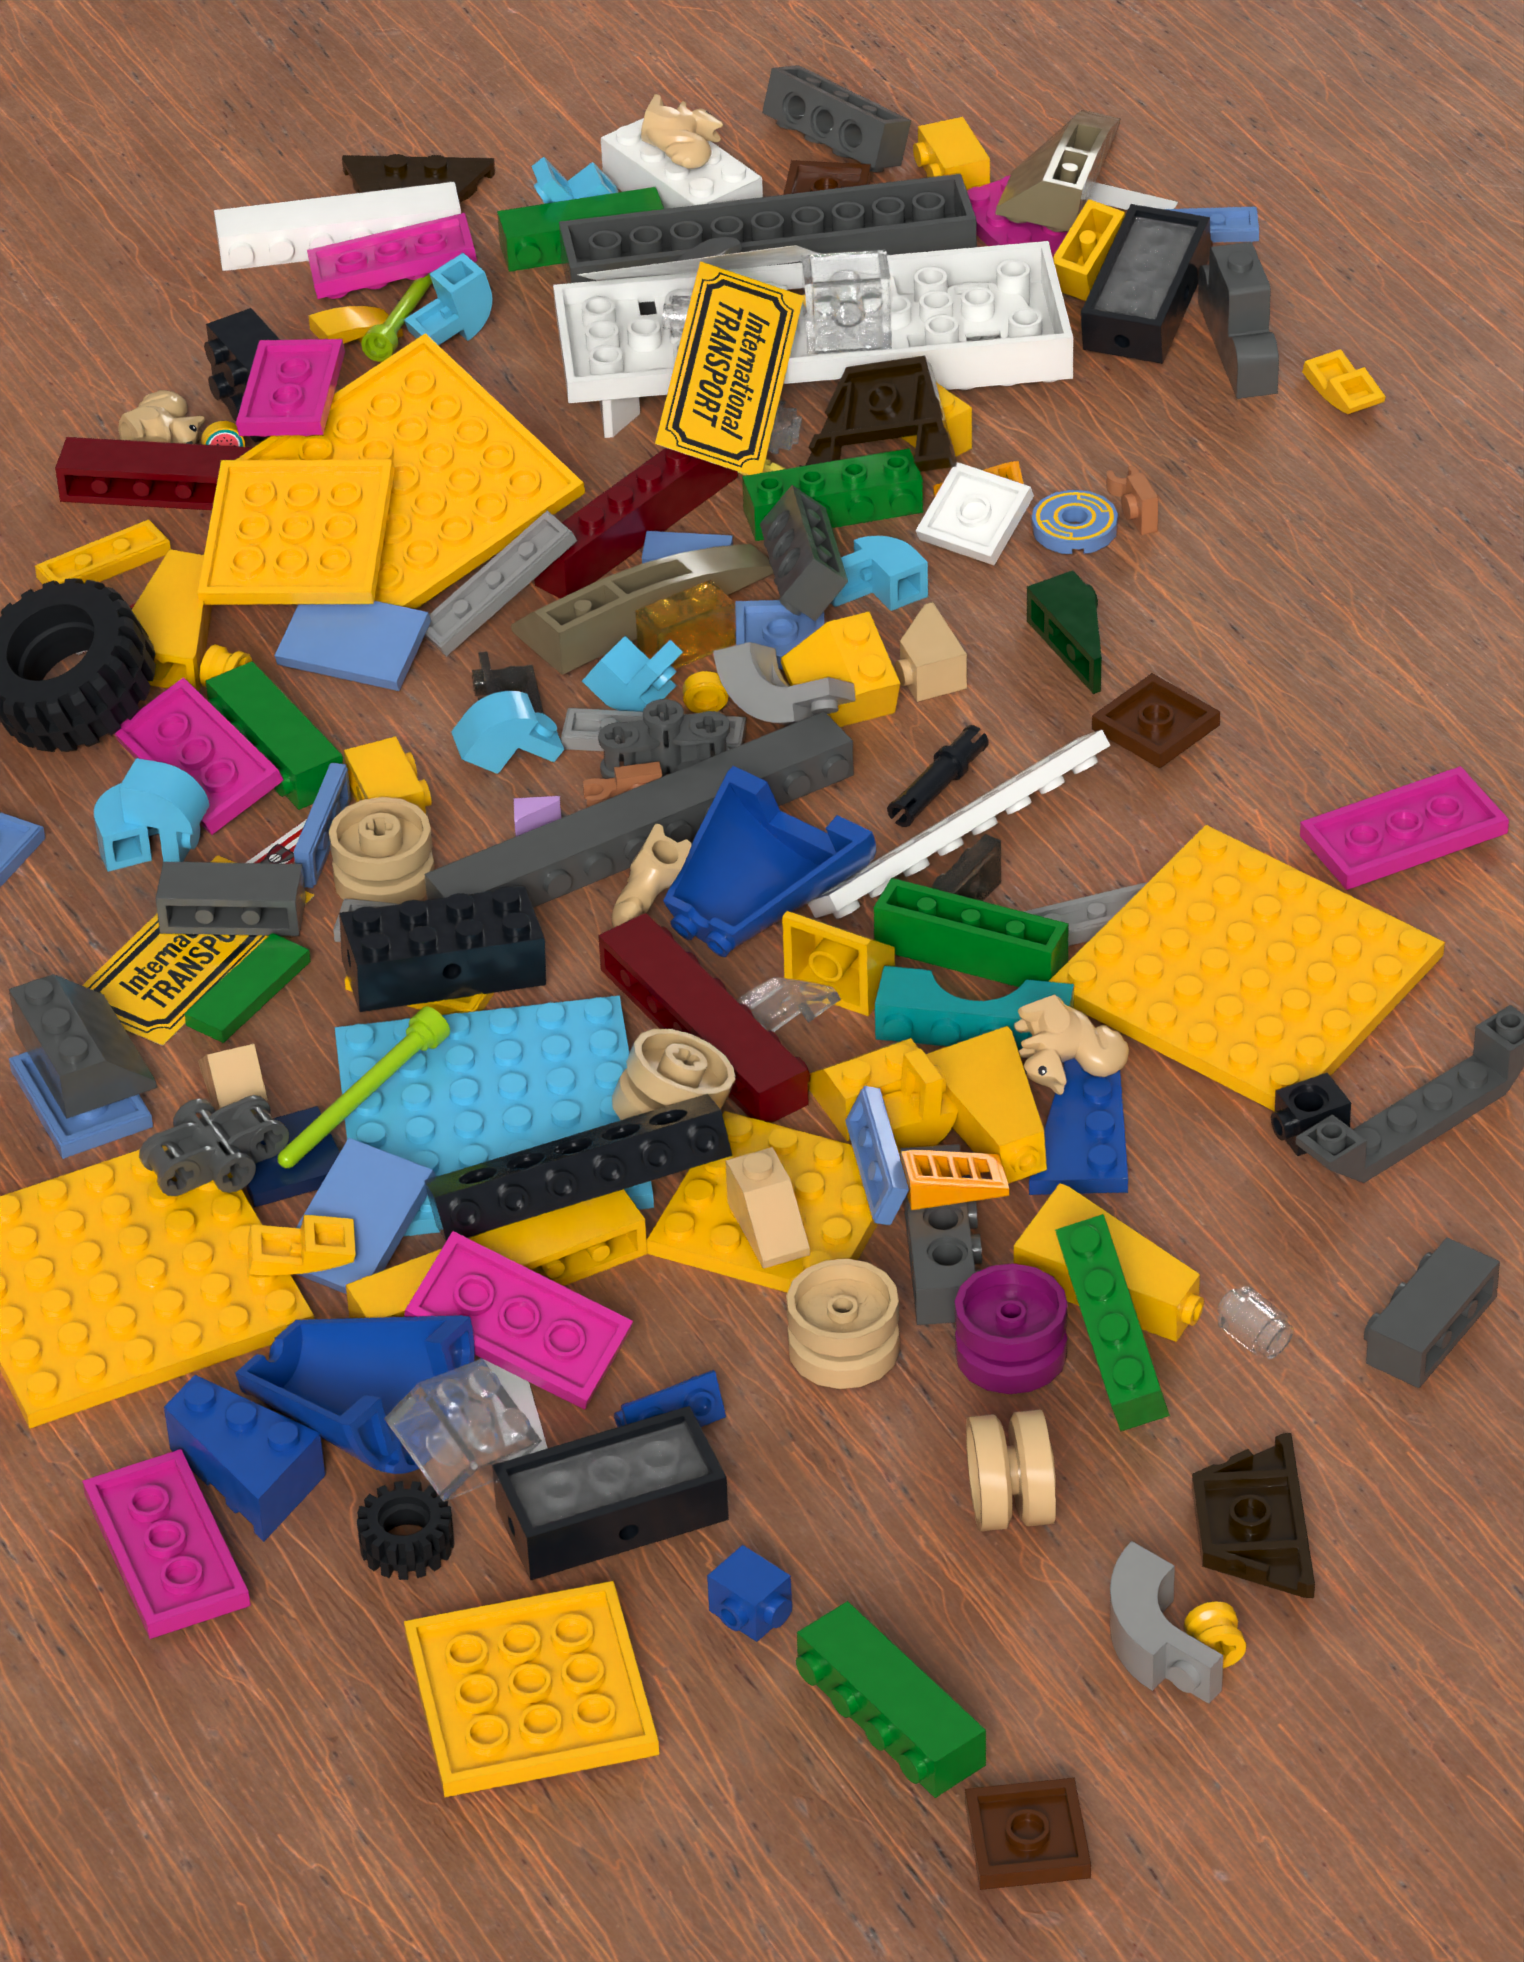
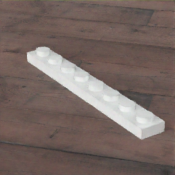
(974, 817)

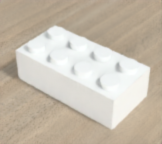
(639, 165)

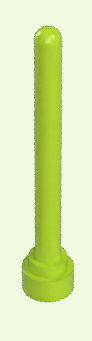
(382, 339)
(425, 1031)

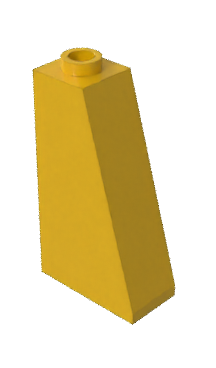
(175, 619)
(994, 1101)
(1159, 1284)

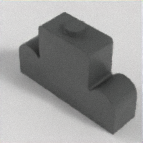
(1237, 313)

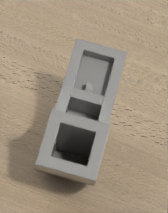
(757, 687)
(1143, 1636)

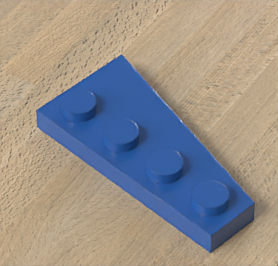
(1085, 1136)

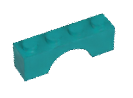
(917, 1008)

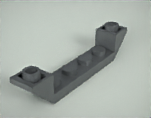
(1428, 1110)

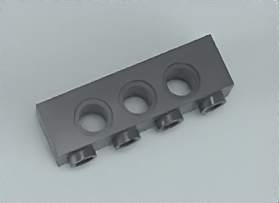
(836, 117)
(803, 554)
(941, 1253)

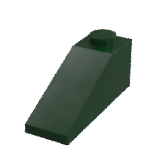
(1067, 620)

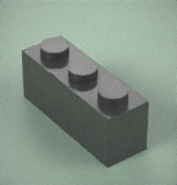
(230, 898)
(1431, 1312)

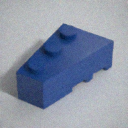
(245, 1451)

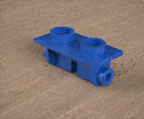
(698, 1392)

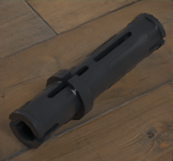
(948, 765)

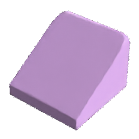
(535, 812)

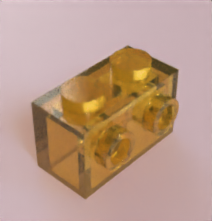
(693, 619)

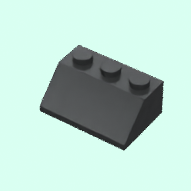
(77, 1044)

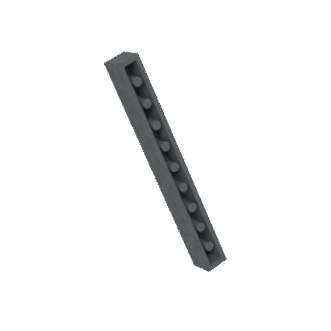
(611, 833)

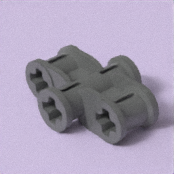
(672, 742)
(214, 1145)

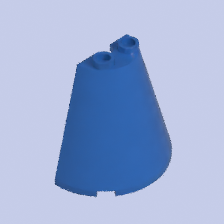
(757, 865)
(353, 1373)

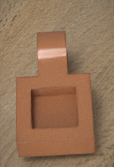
(1137, 499)
(625, 779)

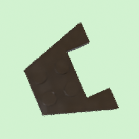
(883, 404)

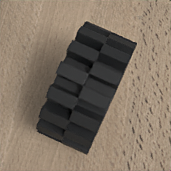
(408, 1551)

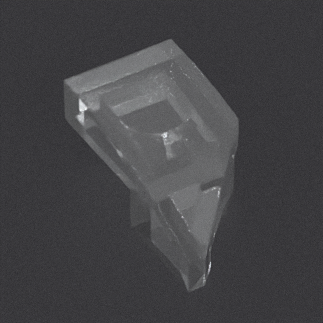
(783, 999)

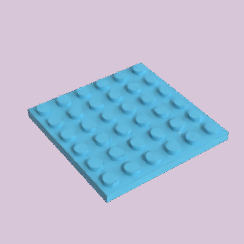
(490, 1086)

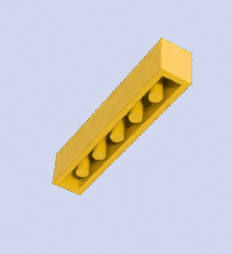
(556, 1244)

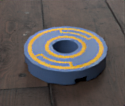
(1055, 512)

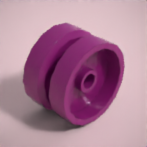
(1011, 1328)

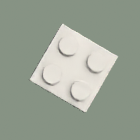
(974, 513)

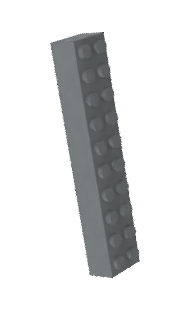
(871, 217)

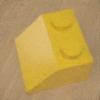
(852, 653)
(835, 959)
(840, 1084)

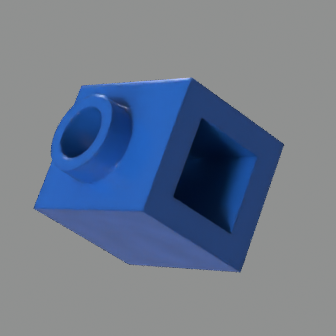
(750, 1593)

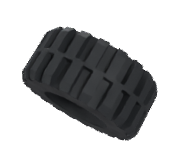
(96, 691)

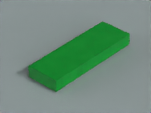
(247, 987)

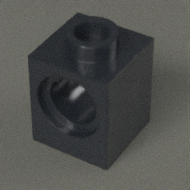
(1305, 1105)

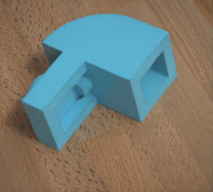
(555, 188)
(461, 303)
(886, 569)
(631, 680)
(501, 725)
(165, 799)
(120, 842)

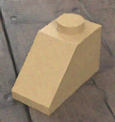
(931, 657)
(232, 1075)
(766, 1207)

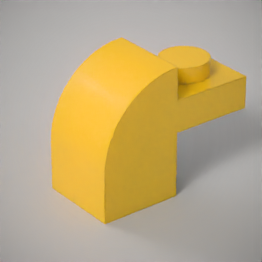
(921, 1110)

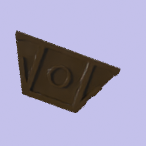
(402, 171)
(1255, 1519)

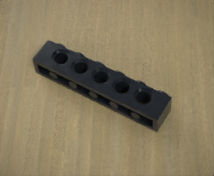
(578, 1167)

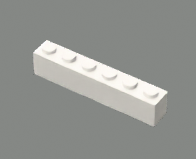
(288, 229)

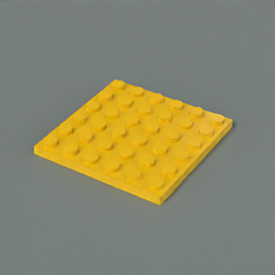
(460, 461)
(1247, 968)
(127, 1287)

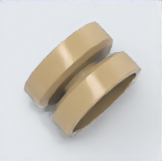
(381, 851)
(669, 1069)
(843, 1323)
(1019, 1469)

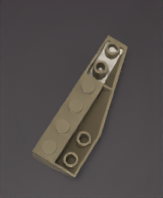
(1060, 174)
(604, 612)

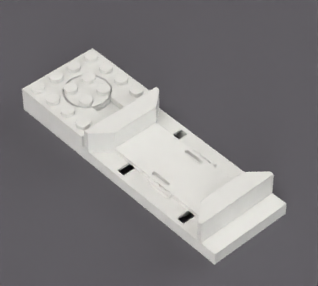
(971, 312)

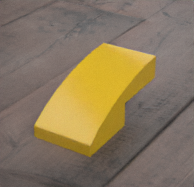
(347, 322)
(1341, 383)
(314, 1247)

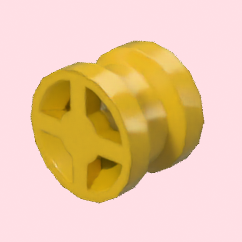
(218, 661)
(1216, 1627)

